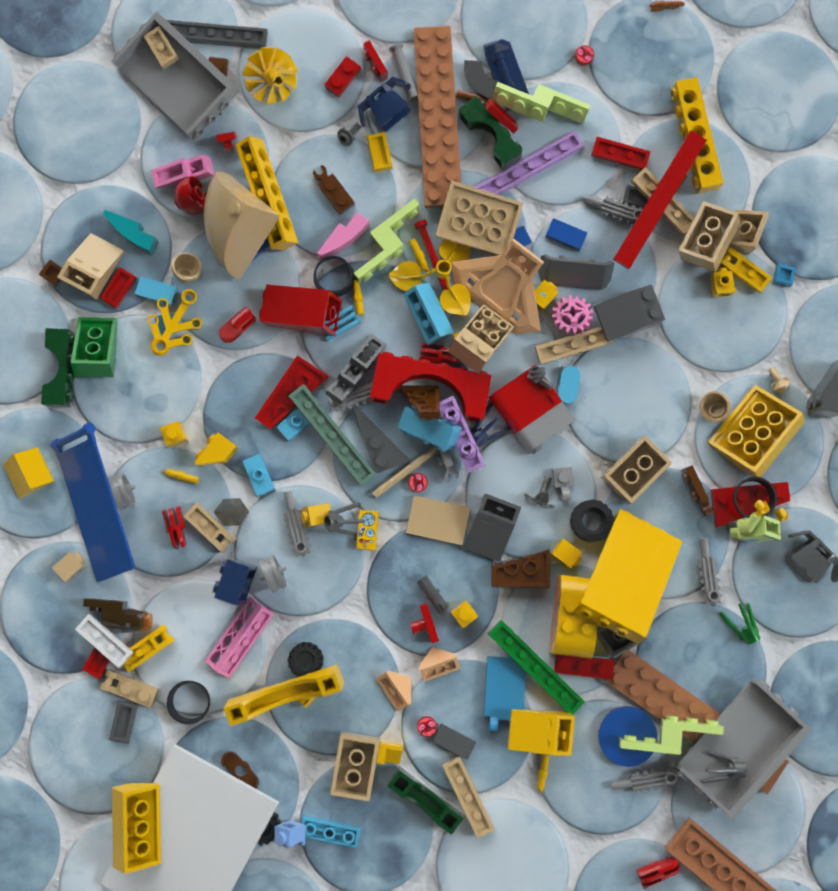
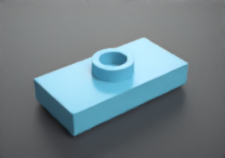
(293, 424)
(258, 475)

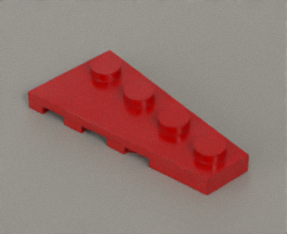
(278, 402)
(746, 498)

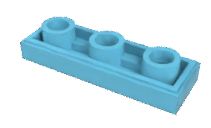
(342, 834)

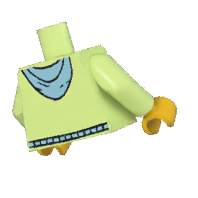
(759, 527)

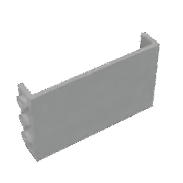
(187, 90)
(756, 732)

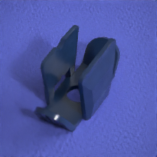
(387, 106)

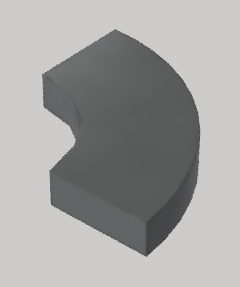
(478, 79)

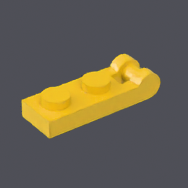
(745, 270)
(148, 647)

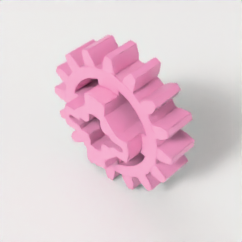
(578, 309)

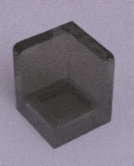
(231, 512)

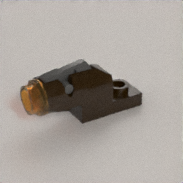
(118, 617)

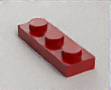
(620, 153)
(586, 667)

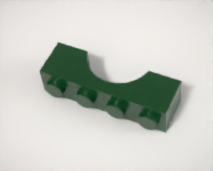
(476, 116)
(58, 391)
(436, 807)

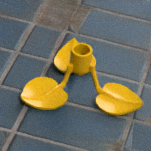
(454, 299)

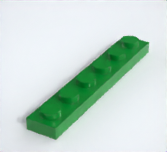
(536, 667)

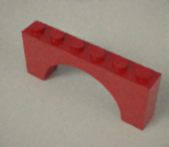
(468, 385)

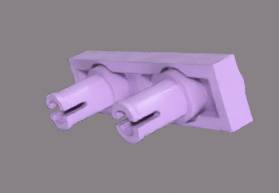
(465, 445)

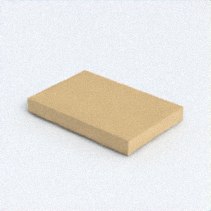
(438, 520)

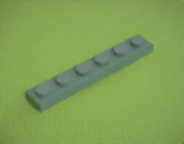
(332, 435)

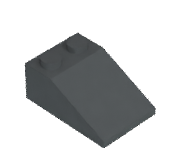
(629, 313)
(824, 398)

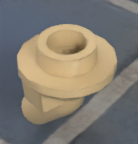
(780, 384)

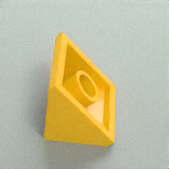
(28, 472)

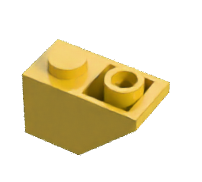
(216, 452)

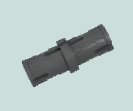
(433, 594)

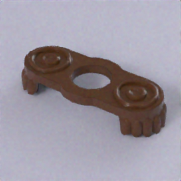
(232, 760)

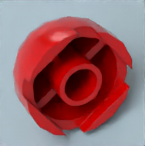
(190, 196)

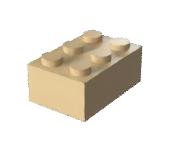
(709, 236)
(636, 470)
(355, 766)

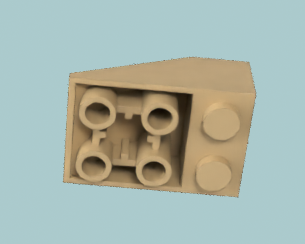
(91, 266)
(480, 338)

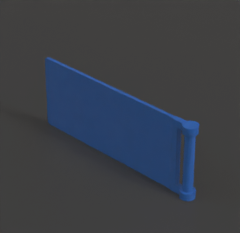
(94, 504)

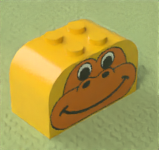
(569, 630)

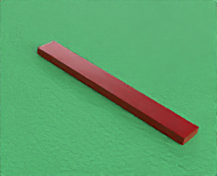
(659, 200)

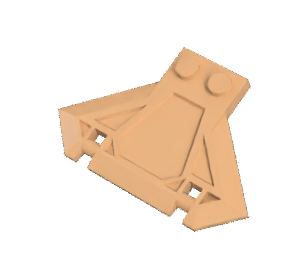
(504, 285)

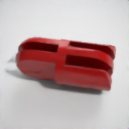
(237, 325)
(437, 354)
(175, 527)
(658, 871)

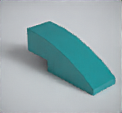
(132, 232)

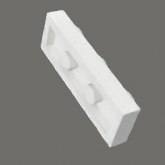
(104, 641)

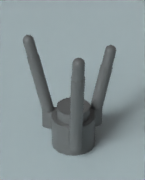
(334, 521)
(733, 769)

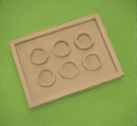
(478, 218)

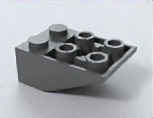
(492, 527)

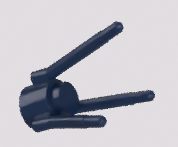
(479, 435)

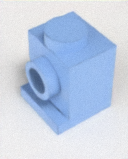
(289, 834)

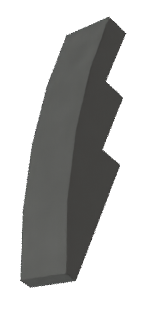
(355, 369)

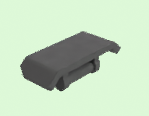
(576, 272)

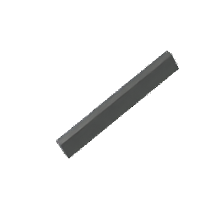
(222, 34)

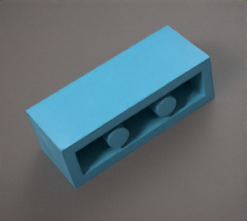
(428, 313)
(436, 431)

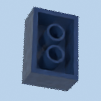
(234, 581)

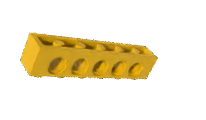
(691, 90)
(266, 188)

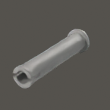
(403, 70)

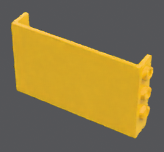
(629, 577)

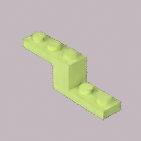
(539, 104)
(387, 241)
(670, 735)

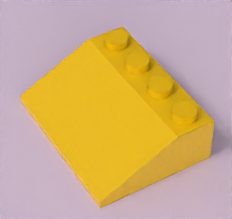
(757, 431)

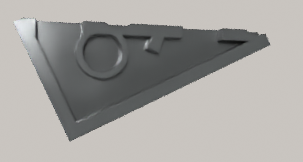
(381, 449)

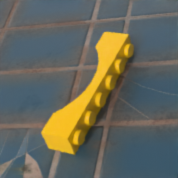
(314, 684)

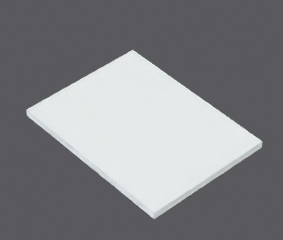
(206, 829)

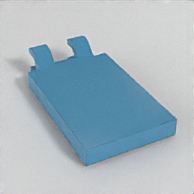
(503, 689)

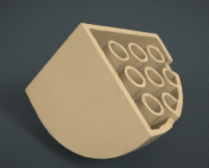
(235, 223)

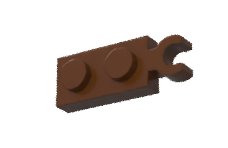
(334, 191)
(697, 491)

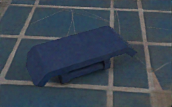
(504, 65)

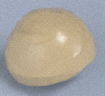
(186, 267)
(715, 406)

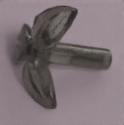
(542, 497)

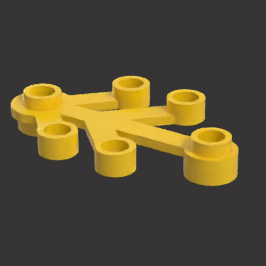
(172, 325)

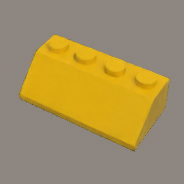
(136, 826)

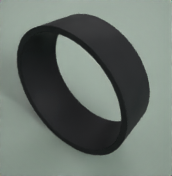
(344, 290)
(768, 486)
(170, 706)

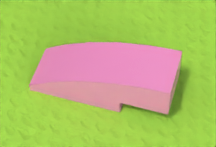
(174, 172)
(344, 236)

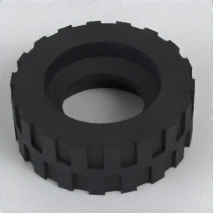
(606, 520)

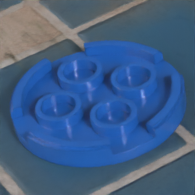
(621, 722)

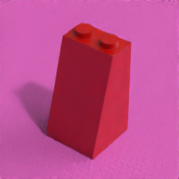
(300, 309)

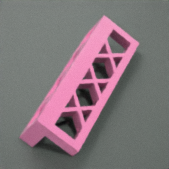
(240, 639)

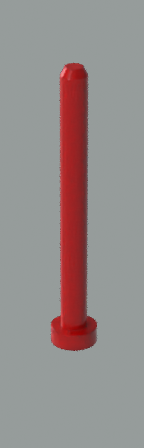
(430, 249)

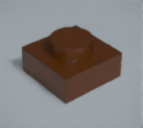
(50, 272)

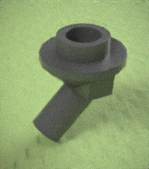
(346, 136)
(537, 374)

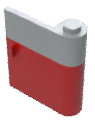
(531, 411)

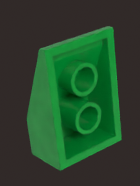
(94, 347)

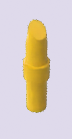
(419, 255)
(358, 298)
(181, 476)
(542, 772)

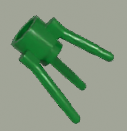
(749, 632)

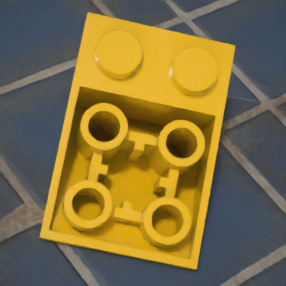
(541, 732)

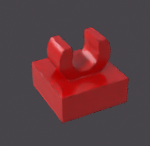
(227, 139)

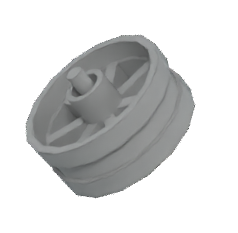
(122, 491)
(273, 573)

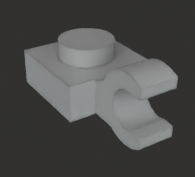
(445, 460)
(563, 479)

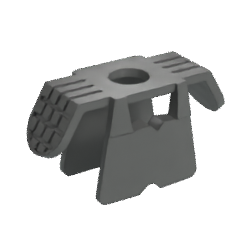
(811, 559)

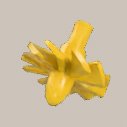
(273, 65)

